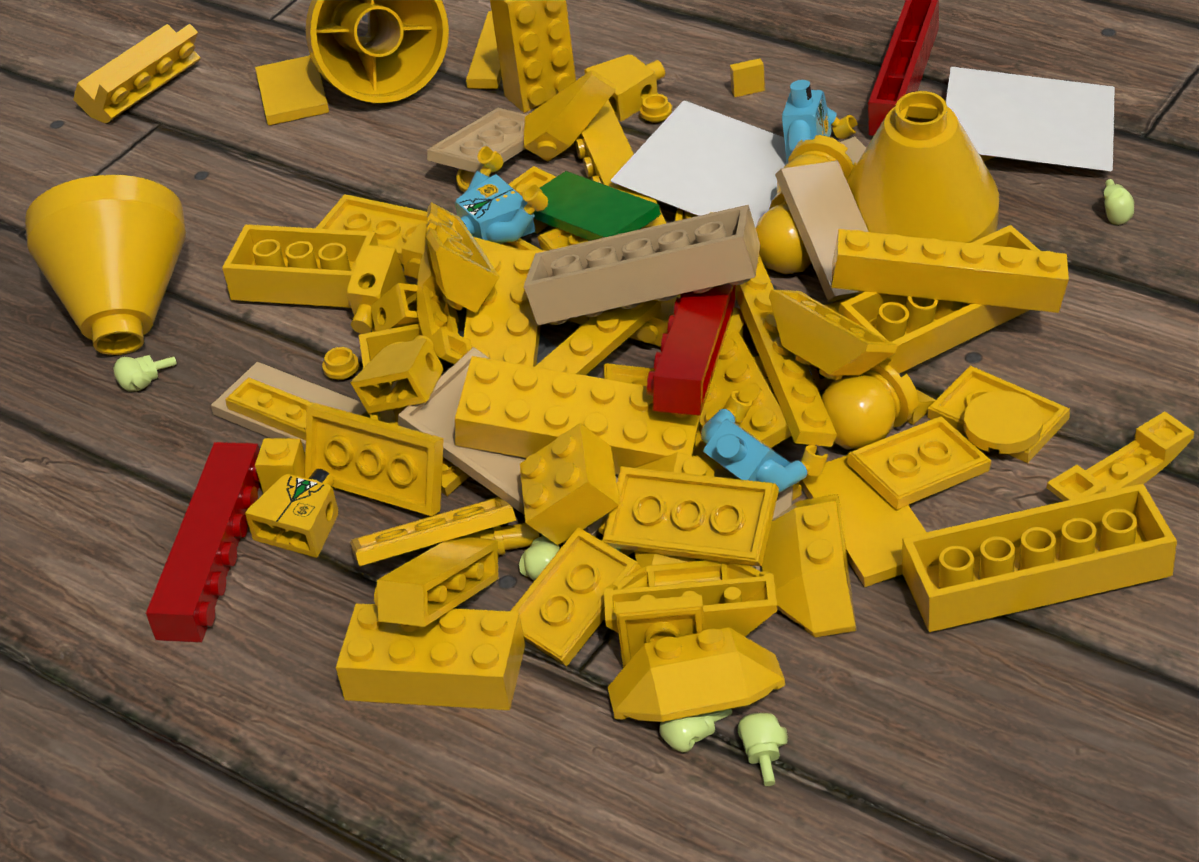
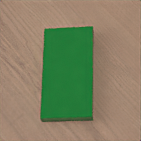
(593, 208)

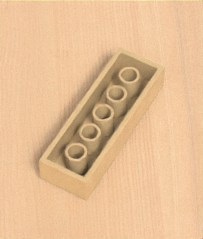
(643, 266)

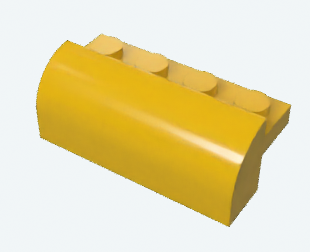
(137, 73)

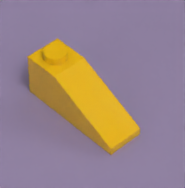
(563, 117)

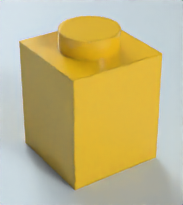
(279, 458)

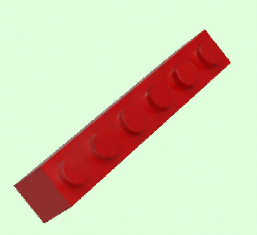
(904, 59)
(691, 350)
(205, 545)

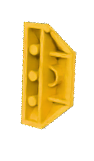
(826, 337)
(811, 566)
(731, 592)
(694, 676)

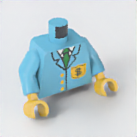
(809, 116)
(494, 208)
(750, 457)

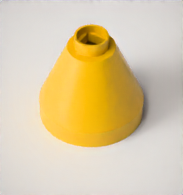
(389, 62)
(924, 176)
(108, 253)

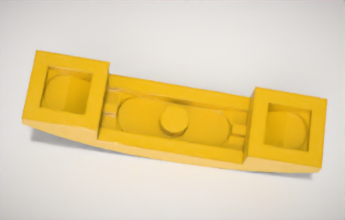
(437, 317)
(1136, 463)

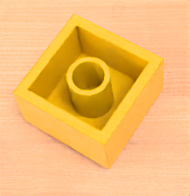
(568, 484)

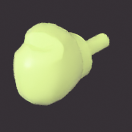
(1118, 203)
(137, 373)
(537, 557)
(684, 732)
(761, 740)

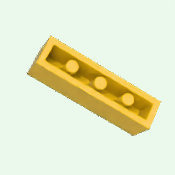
(436, 581)

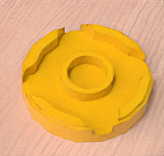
(1003, 422)

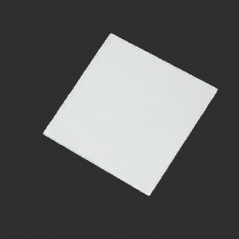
(1035, 117)
(706, 163)

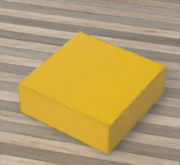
(747, 77)

